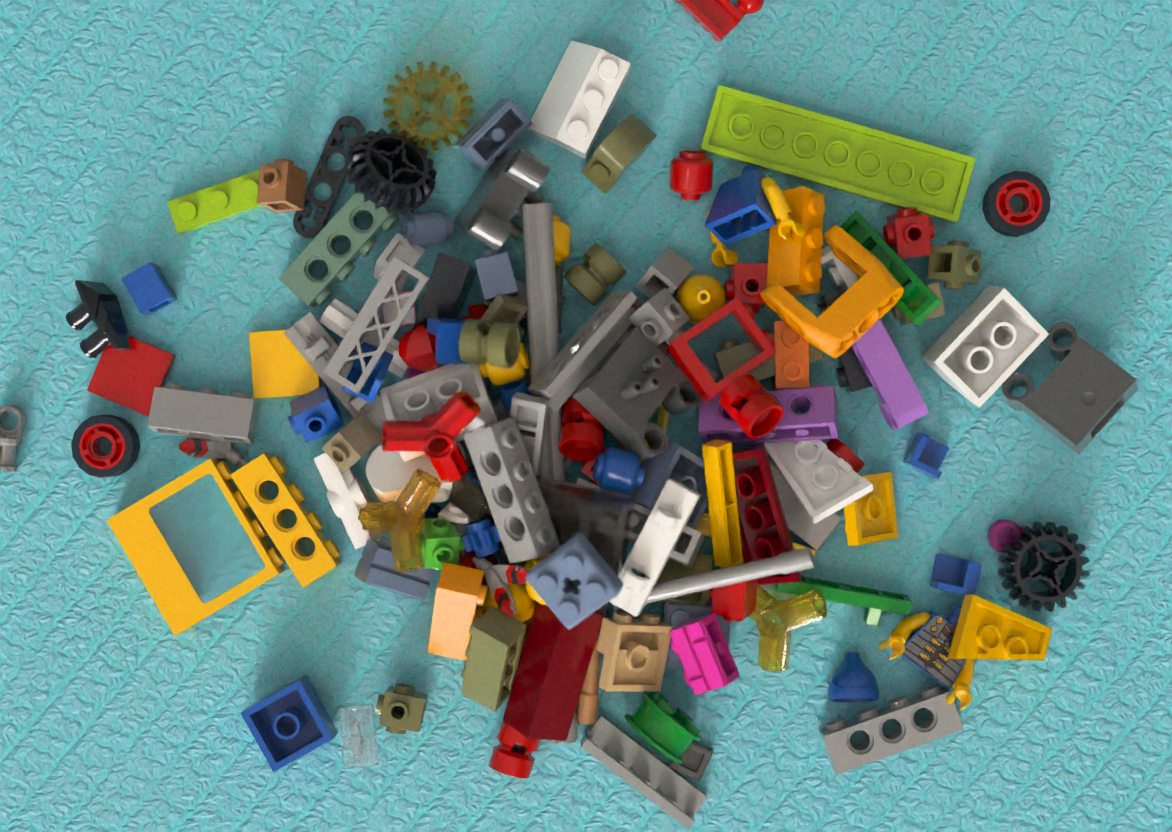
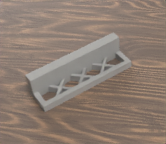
(366, 317)
(584, 350)
(643, 770)

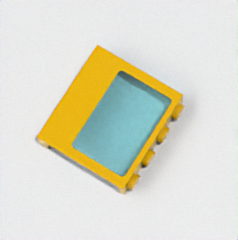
(196, 545)

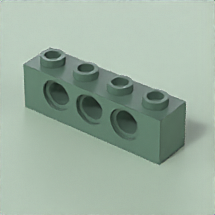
(299, 274)

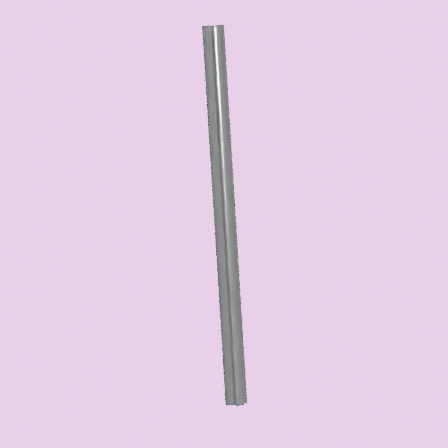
(544, 336)

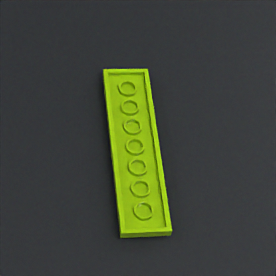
(837, 154)

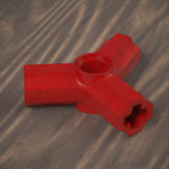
(435, 435)

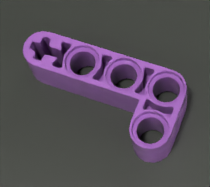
(887, 373)

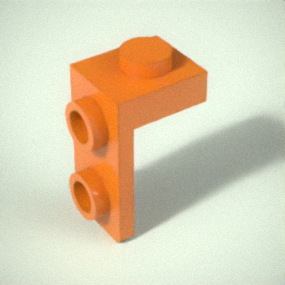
(790, 359)

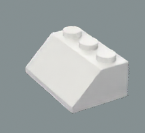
(579, 98)
(985, 345)
(431, 390)

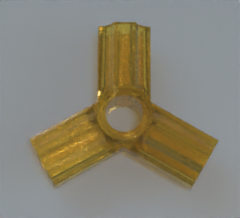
(403, 520)
(793, 613)

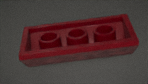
(760, 511)
(551, 675)

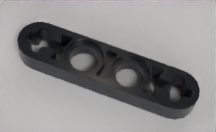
(323, 174)

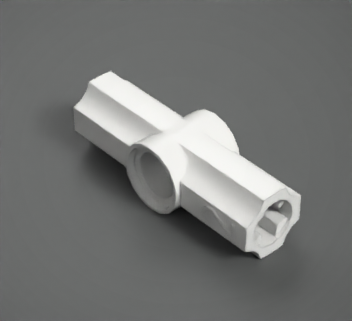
(339, 319)
(346, 498)

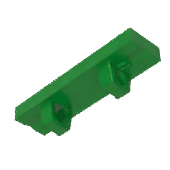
(917, 298)
(871, 599)

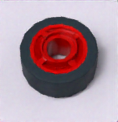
(1034, 199)
(87, 450)

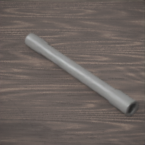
(783, 563)

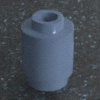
(427, 228)

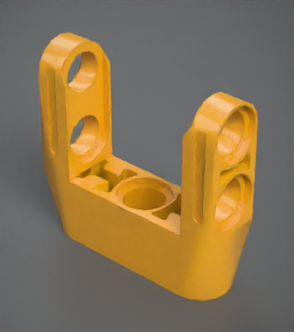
(853, 311)

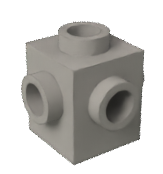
(660, 318)

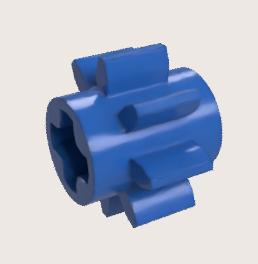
(481, 538)

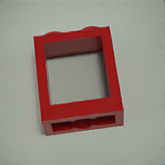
(694, 369)

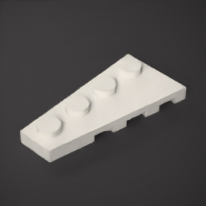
(817, 476)

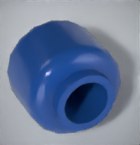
(618, 470)

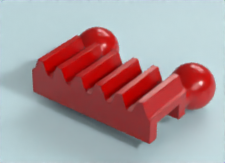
(720, 16)

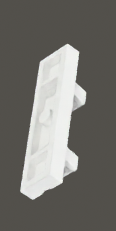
(655, 545)

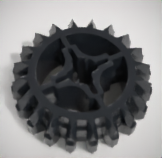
(391, 171)
(1056, 561)

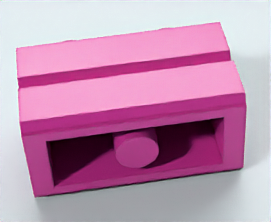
(703, 654)

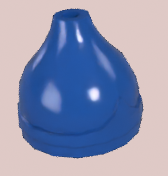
(853, 681)

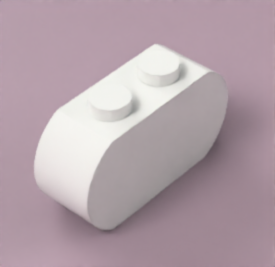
(390, 474)

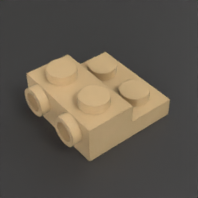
(633, 652)

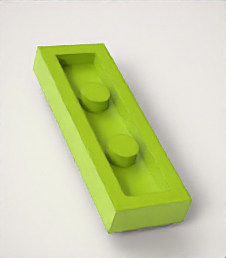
(215, 203)

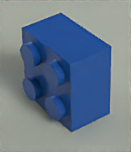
(289, 723)

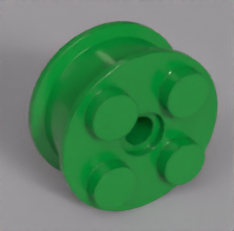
(664, 726)

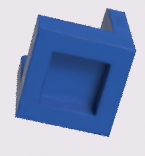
(149, 288)
(447, 339)
(376, 378)
(926, 455)
(955, 574)

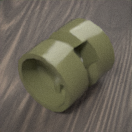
(595, 274)
(484, 342)

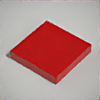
(131, 374)

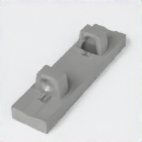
(311, 342)
(531, 415)

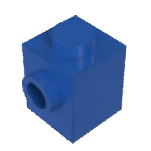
(315, 414)

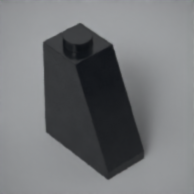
(446, 289)

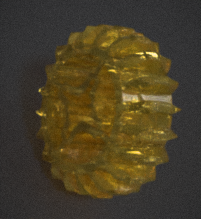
(438, 95)

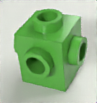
(440, 543)

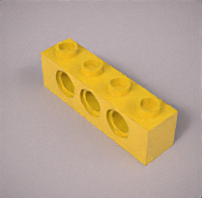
(251, 482)

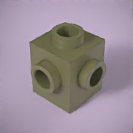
(954, 264)
(412, 703)

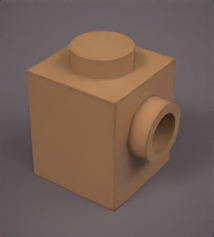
(281, 186)

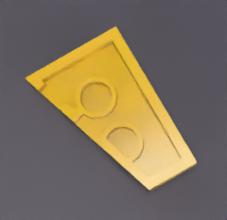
(997, 633)

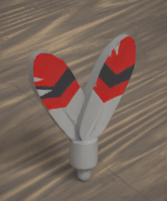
(212, 449)
(497, 577)

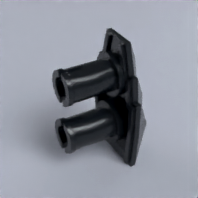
(103, 308)

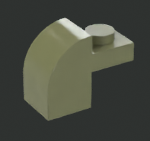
(618, 152)

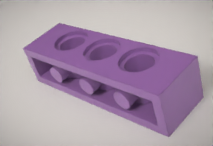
(816, 424)

